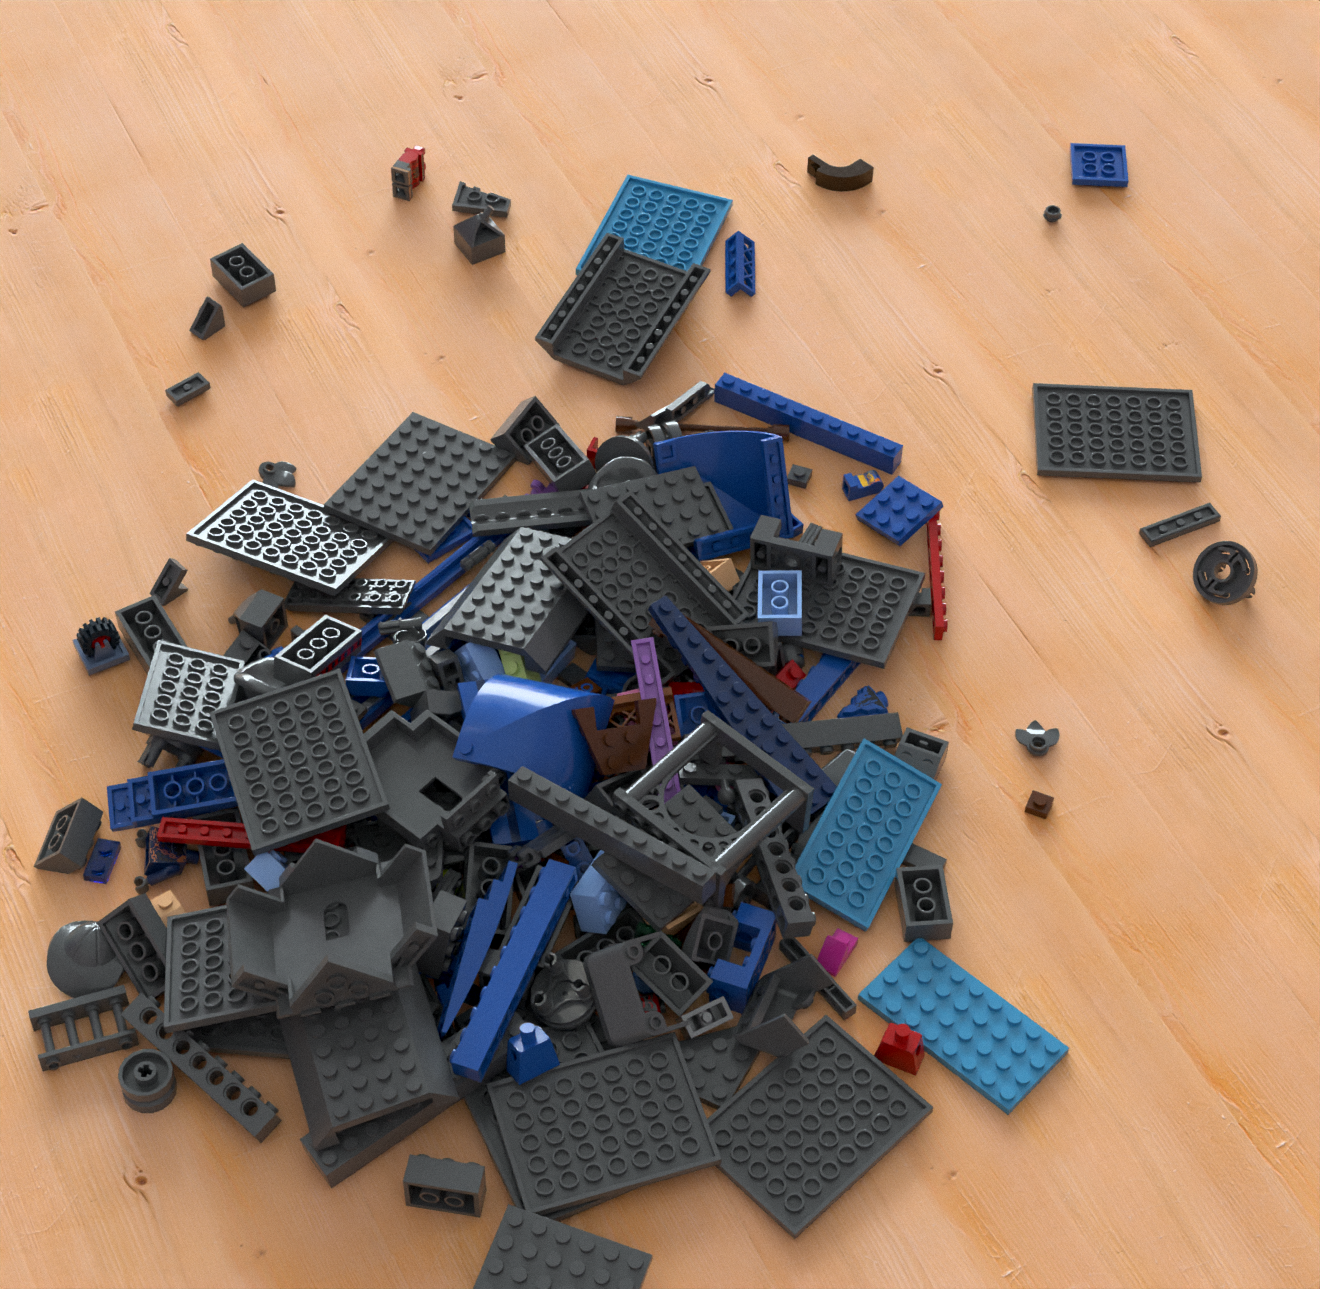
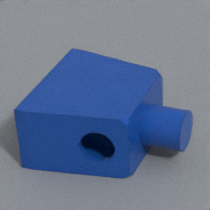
(530, 1053)

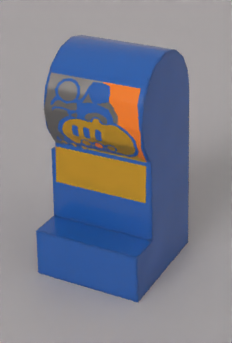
(861, 485)

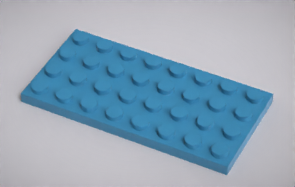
(865, 834)
(964, 1024)

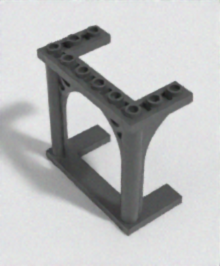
(707, 742)

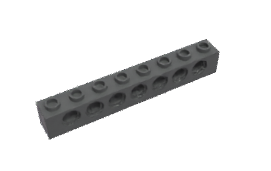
(775, 864)
(259, 1124)

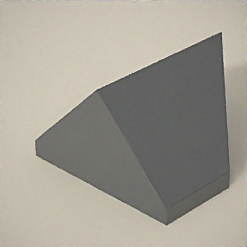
(208, 320)

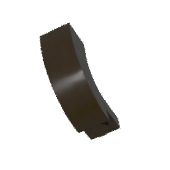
(840, 178)

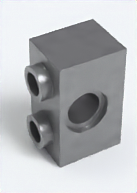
(705, 1018)

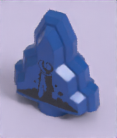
(865, 703)

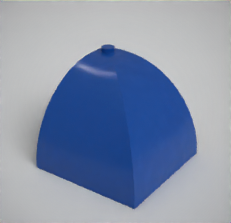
(746, 476)
(533, 727)

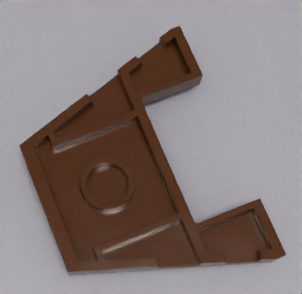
(620, 747)

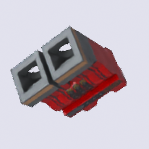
(408, 172)

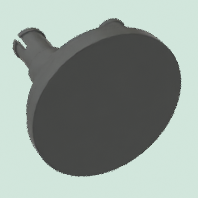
(623, 446)
(185, 752)
(562, 993)

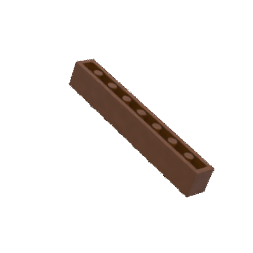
(767, 688)

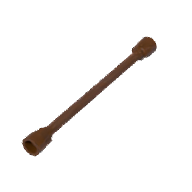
(627, 424)

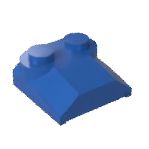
(365, 678)
(689, 710)

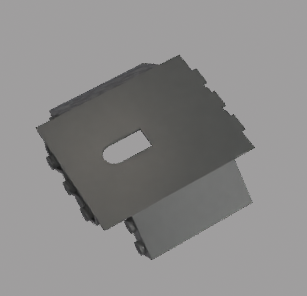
(282, 941)

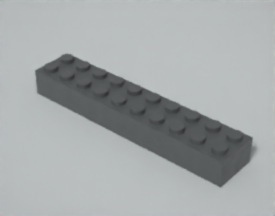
(374, 1137)

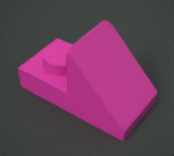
(836, 951)

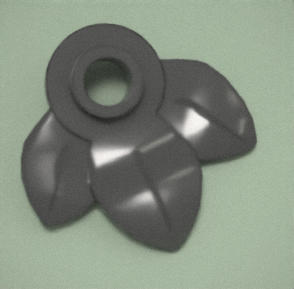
(279, 475)
(1037, 739)

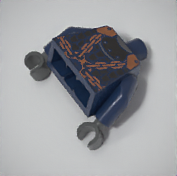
(161, 859)

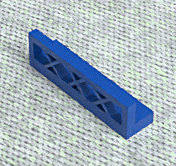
(735, 263)

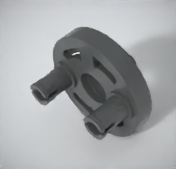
(1237, 584)

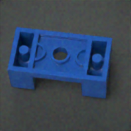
(755, 935)

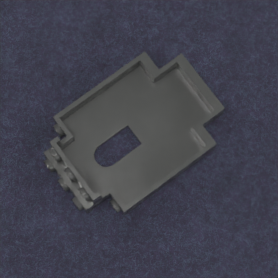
(413, 757)

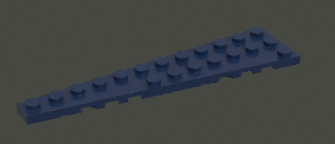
(738, 704)

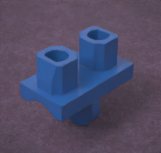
(577, 855)

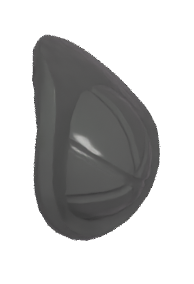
(621, 470)
(258, 678)
(82, 960)

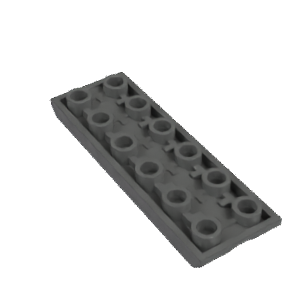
(530, 511)
(359, 596)

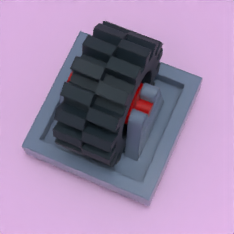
(100, 646)

